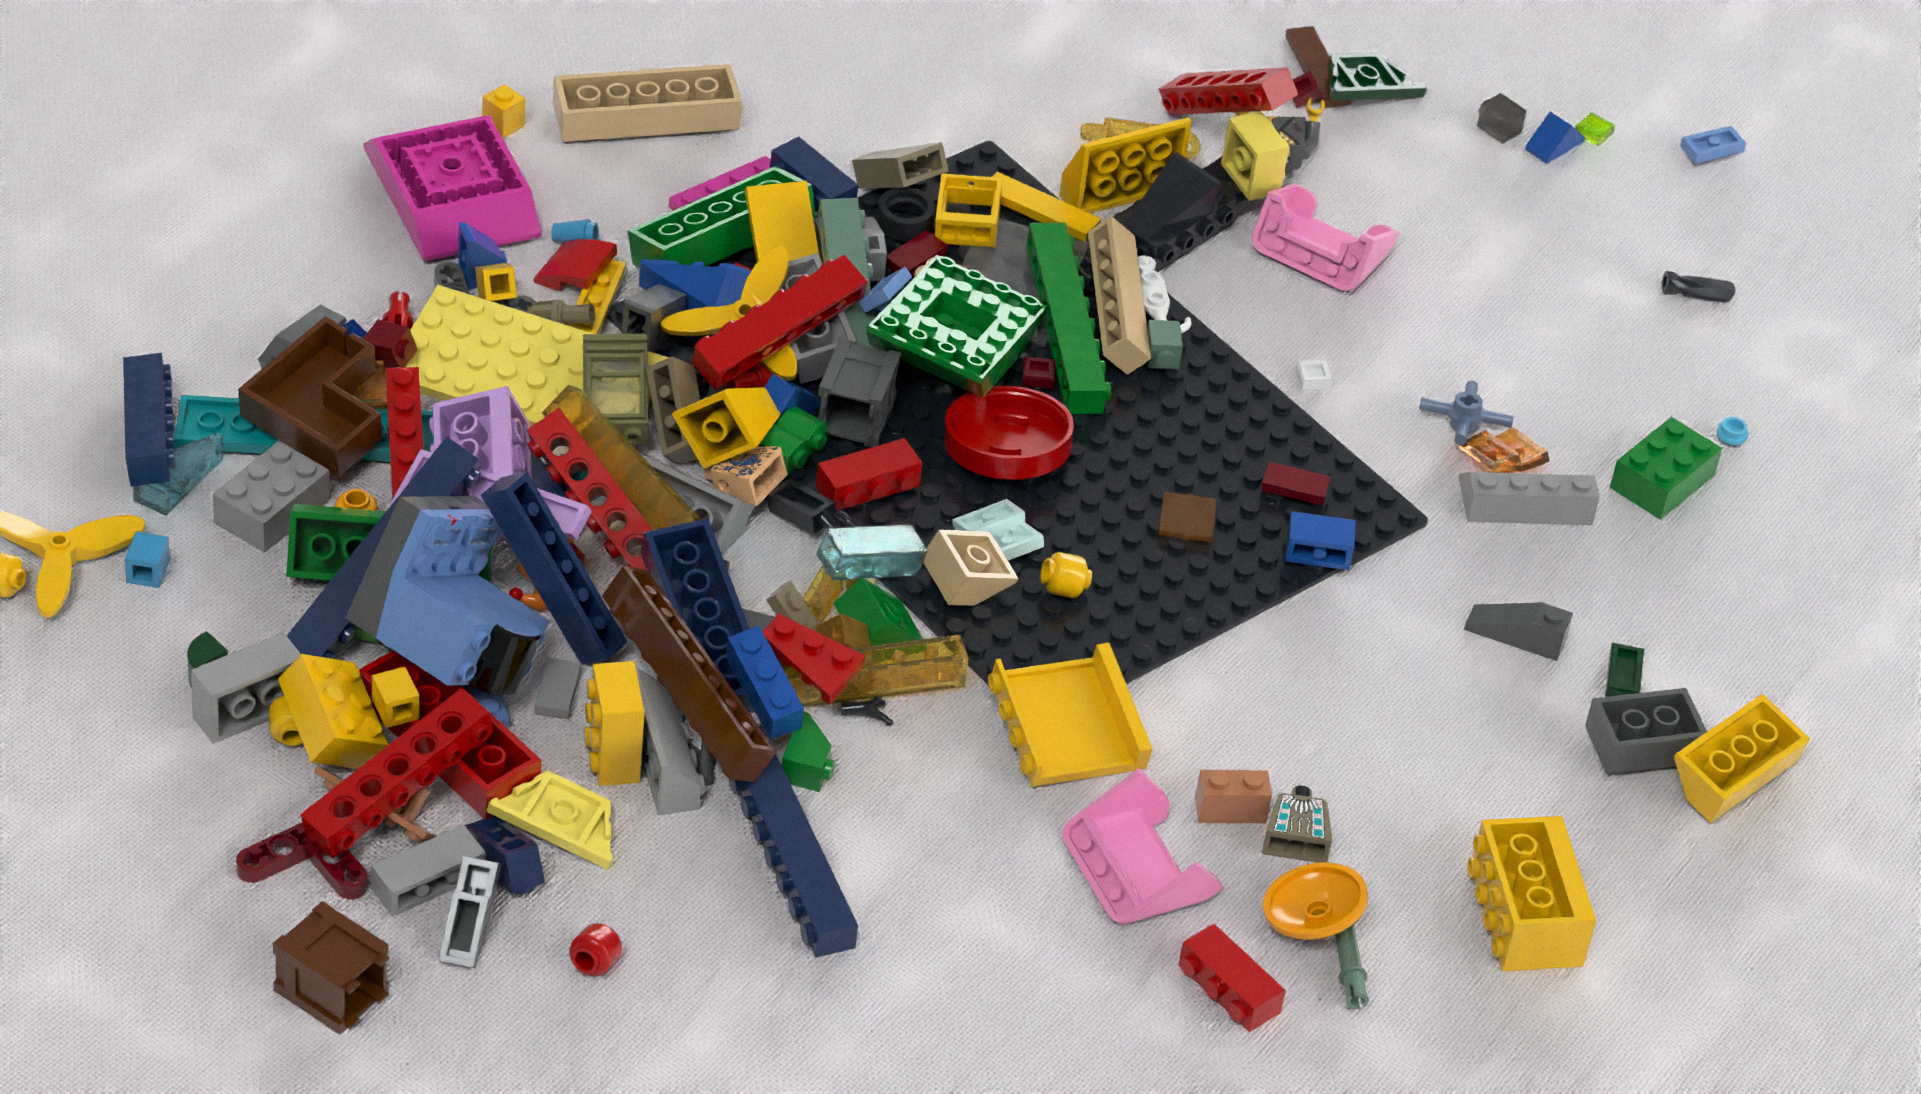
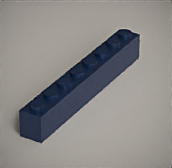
(324, 623)
(797, 861)

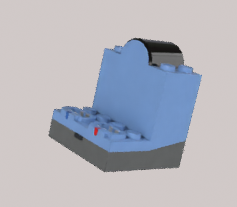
(434, 606)

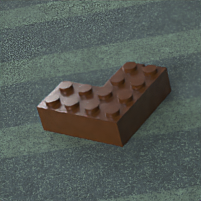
(308, 400)

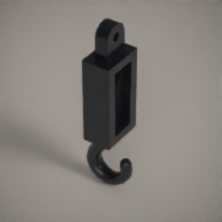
(806, 507)

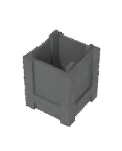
(858, 392)

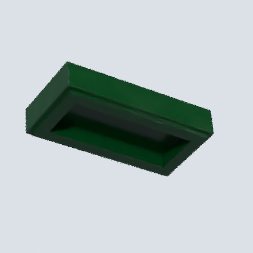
(1624, 670)

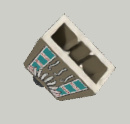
(1299, 827)

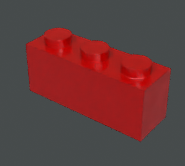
(869, 474)
(1231, 977)

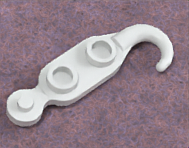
(1155, 292)

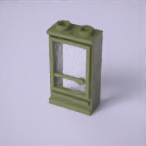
(618, 381)

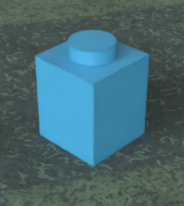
(147, 559)

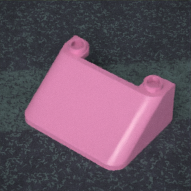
(1127, 858)

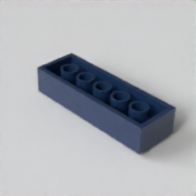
(698, 585)

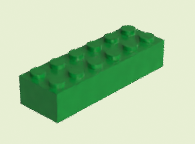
(705, 228)
(327, 536)

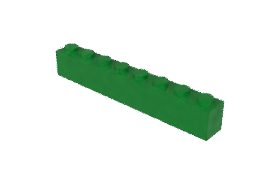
(1067, 318)

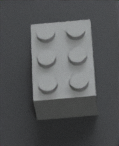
(261, 495)
(240, 687)

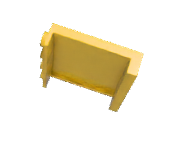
(1071, 718)

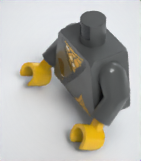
(1300, 134)

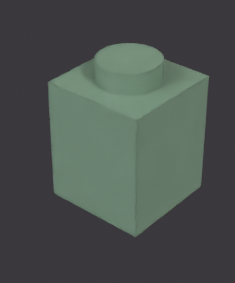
(1165, 344)

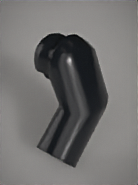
(1087, 273)

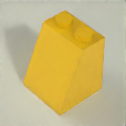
(727, 423)

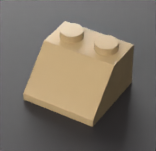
(968, 566)

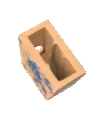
(749, 474)

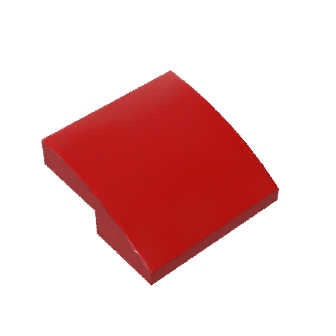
(576, 264)

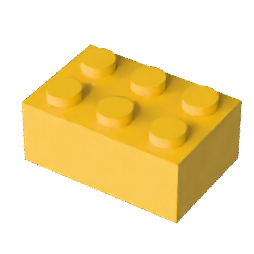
(332, 711)
(615, 723)

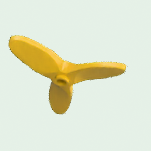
(762, 283)
(63, 549)

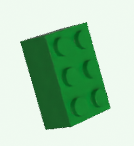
(1665, 468)

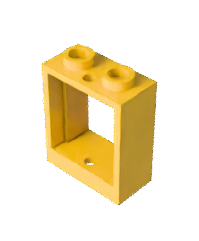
(968, 228)

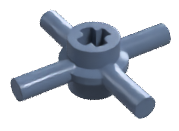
(1466, 412)

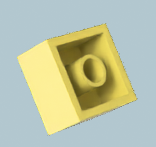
(1254, 154)

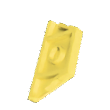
(561, 815)

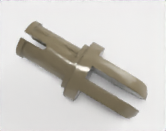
(559, 312)

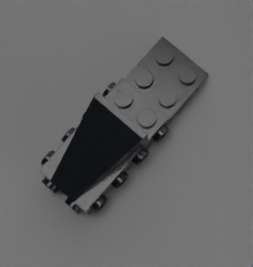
(1182, 210)

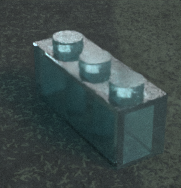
(871, 552)

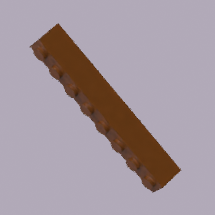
(689, 675)

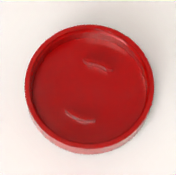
(1009, 433)

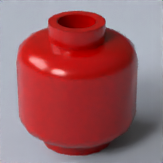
(595, 949)

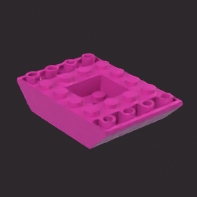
(454, 177)

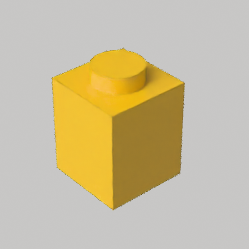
(505, 109)
(496, 282)
(395, 697)

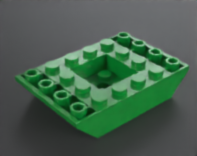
(958, 325)

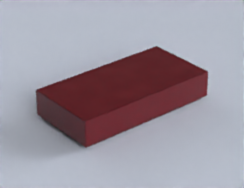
(916, 252)
(1295, 483)

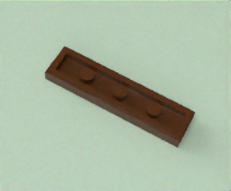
(1314, 58)

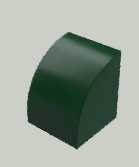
(203, 650)

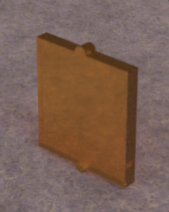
(1187, 517)

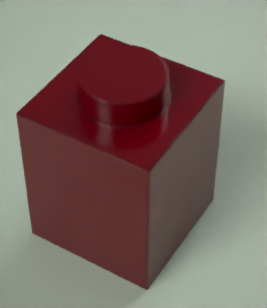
(392, 343)

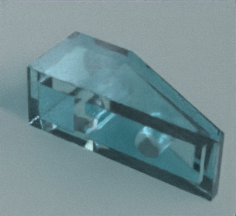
(192, 466)

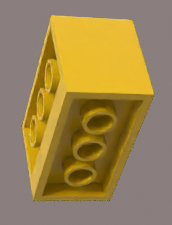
(1531, 893)

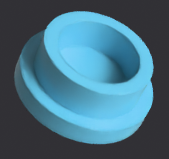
(1732, 431)

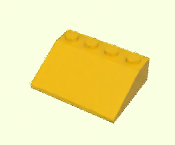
(1121, 166)

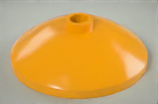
(1315, 901)

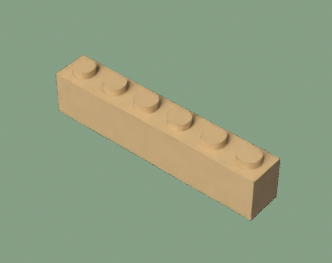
(1119, 295)

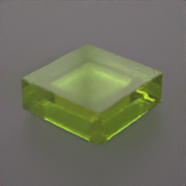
(1595, 129)

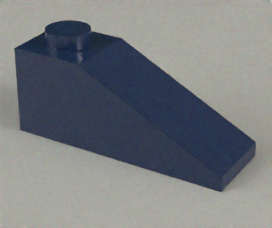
(513, 850)

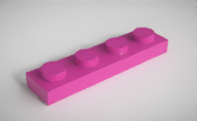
(719, 182)

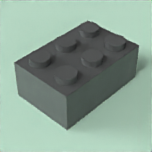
(1642, 729)

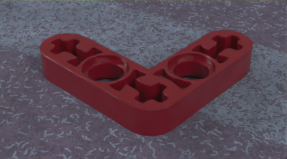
(294, 838)

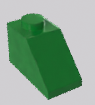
(808, 756)

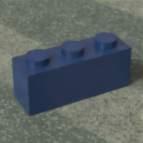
(809, 165)

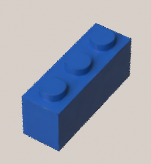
(764, 682)

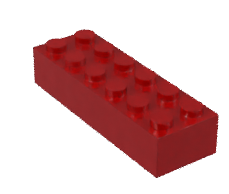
(485, 770)

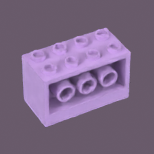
(488, 427)

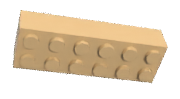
(646, 102)

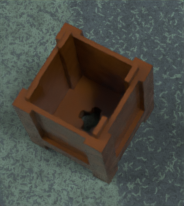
(331, 968)

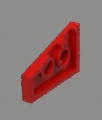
(817, 658)

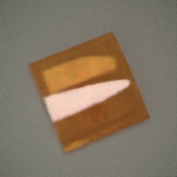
(1506, 452)

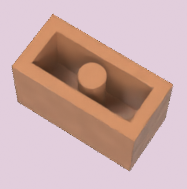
(1233, 796)

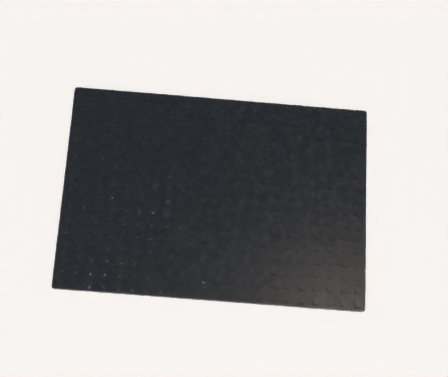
(1160, 432)

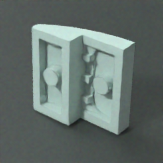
(1006, 525)

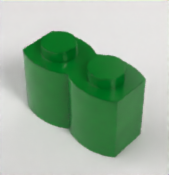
(797, 435)

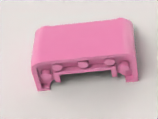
(1313, 247)

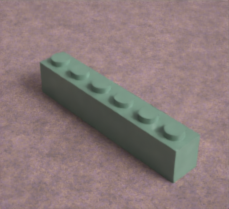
(842, 234)

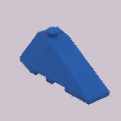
(702, 284)

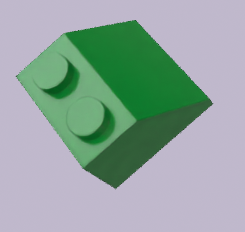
(883, 612)

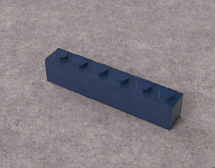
(148, 419)
(554, 568)

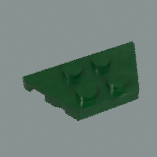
(1368, 77)

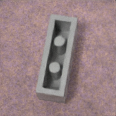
(423, 870)

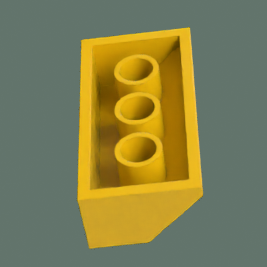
(1738, 757)

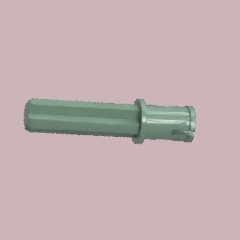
(1352, 973)

